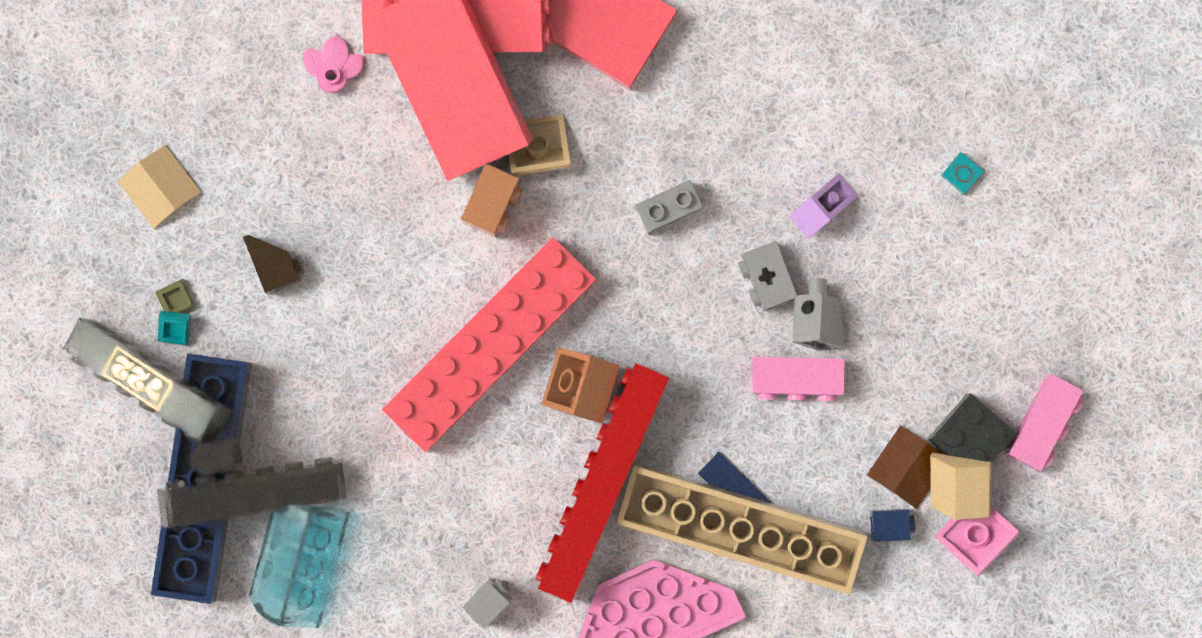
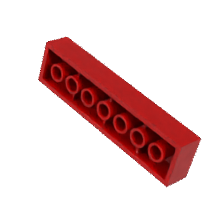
(603, 482)

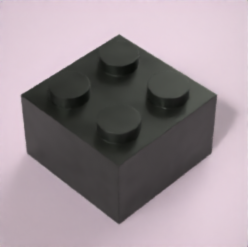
(972, 432)

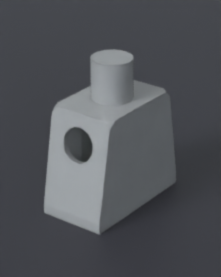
(818, 319)

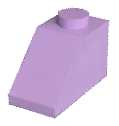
(823, 206)

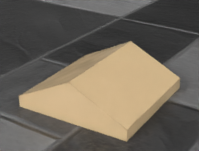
(546, 152)
(159, 186)
(960, 487)

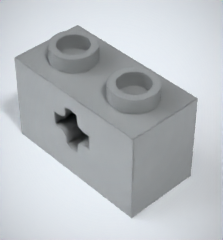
(668, 206)
(770, 259)
(488, 602)

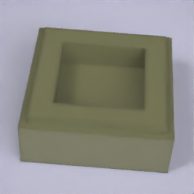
(175, 297)

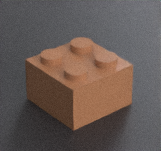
(491, 201)
(580, 385)

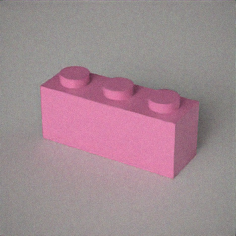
(797, 377)
(1045, 422)

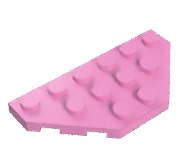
(660, 603)

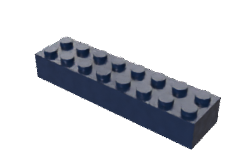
(192, 554)

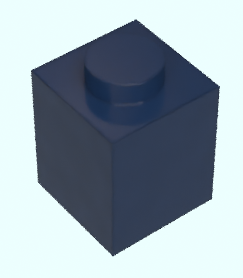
(891, 525)

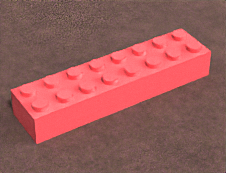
(489, 344)

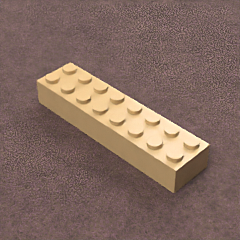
(741, 528)

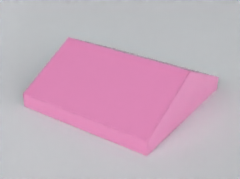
(977, 540)

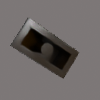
(273, 265)

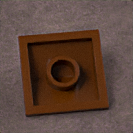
(905, 467)

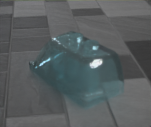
(297, 564)

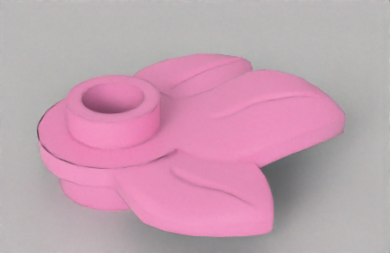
(333, 60)

